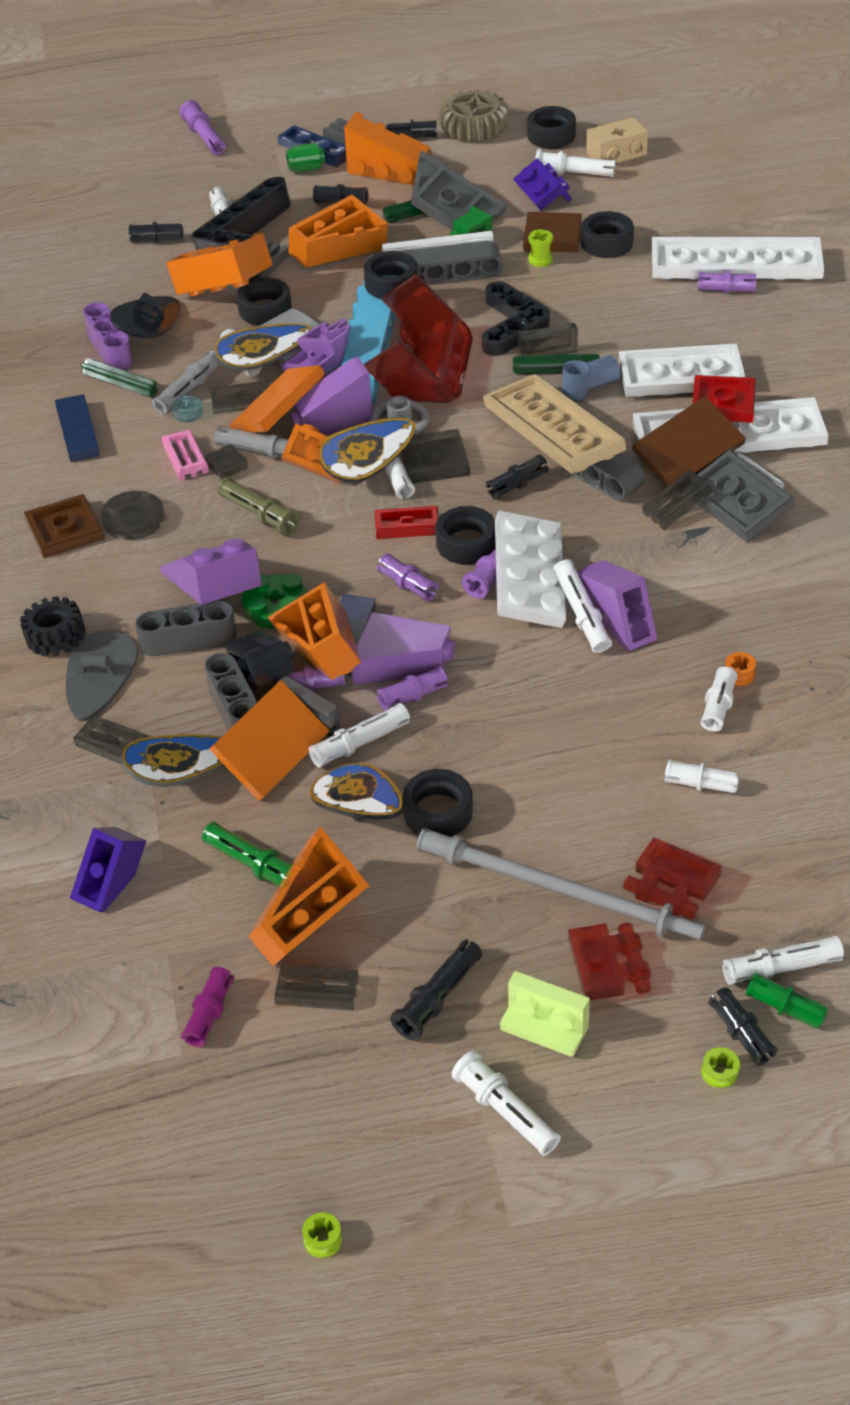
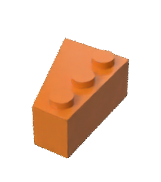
(337, 233)

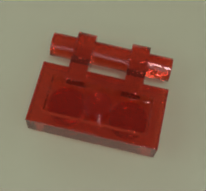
(677, 869)
(597, 963)

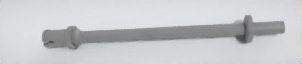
(456, 850)

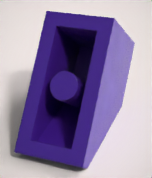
(107, 867)

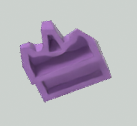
(321, 346)

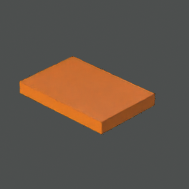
(278, 399)
(269, 740)

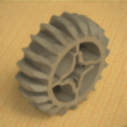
(474, 115)

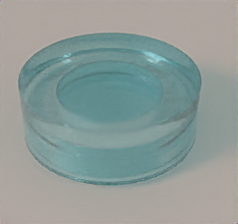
(187, 408)

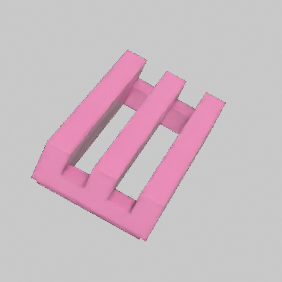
(189, 468)

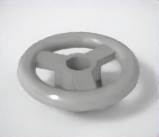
(401, 408)

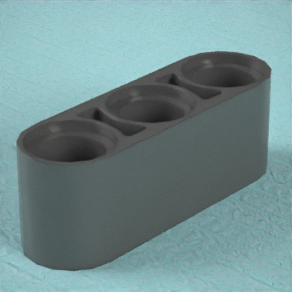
(613, 477)
(186, 628)
(228, 688)

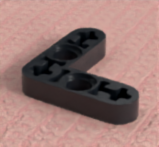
(528, 317)

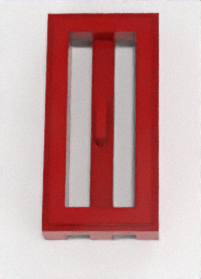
(406, 522)

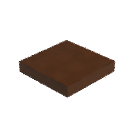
(563, 226)
(64, 525)

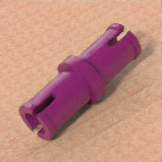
(207, 1007)

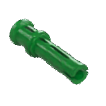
(263, 862)

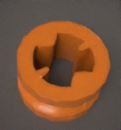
(743, 661)

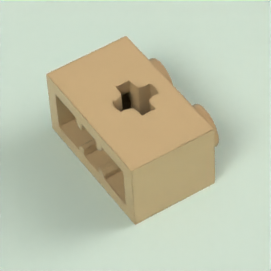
(617, 140)

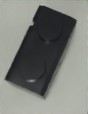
(261, 657)

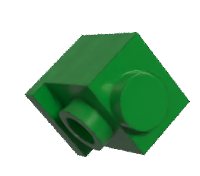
(472, 222)

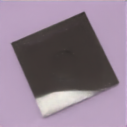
(435, 456)

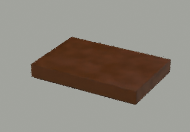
(688, 442)

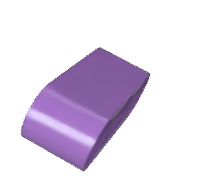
(108, 340)

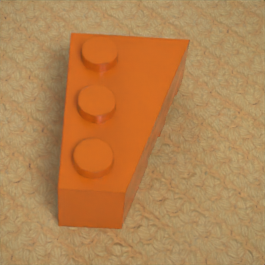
(381, 153)
(219, 266)
(319, 631)
(308, 897)

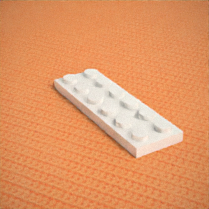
(764, 256)
(774, 425)

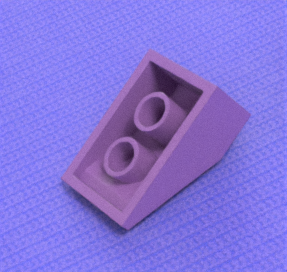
(216, 571)

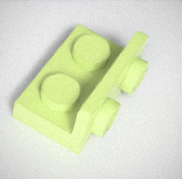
(545, 1014)

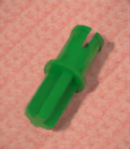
(786, 1001)

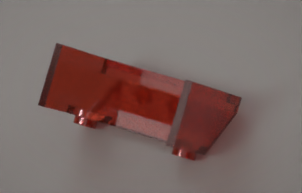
(439, 346)

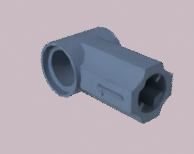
(581, 376)

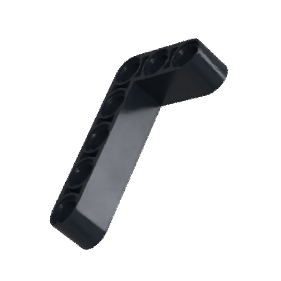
(245, 215)

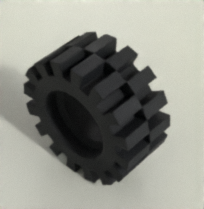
(52, 626)

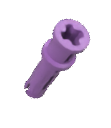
(198, 123)
(479, 581)

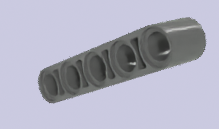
(448, 260)

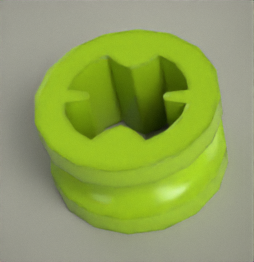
(711, 1060)
(317, 1222)

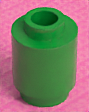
(305, 157)

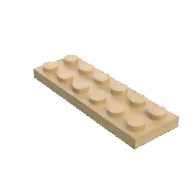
(554, 423)

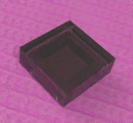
(226, 461)

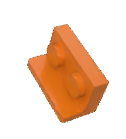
(304, 450)

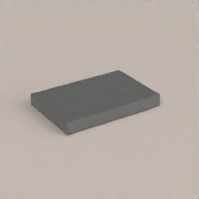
(742, 496)

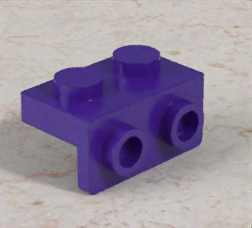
(541, 184)

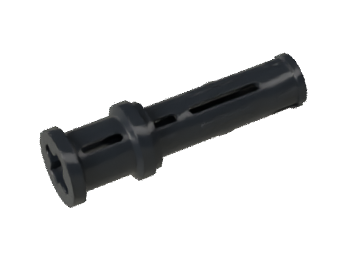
(428, 999)

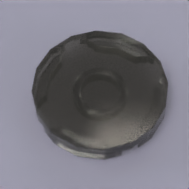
(132, 515)

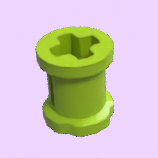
(540, 248)

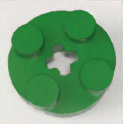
(278, 587)

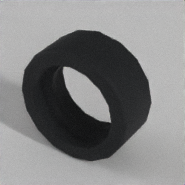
(551, 127)
(611, 245)
(388, 263)
(263, 289)
(465, 519)
(438, 782)

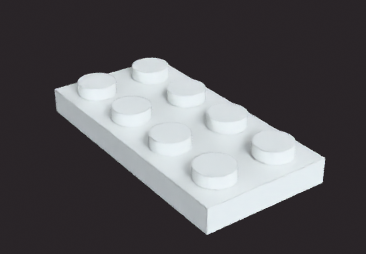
(674, 369)
(524, 569)

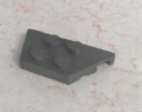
(447, 194)

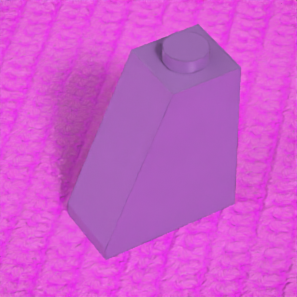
(337, 400)
(622, 602)
(401, 647)

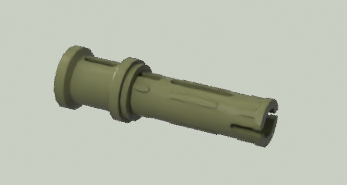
(268, 510)

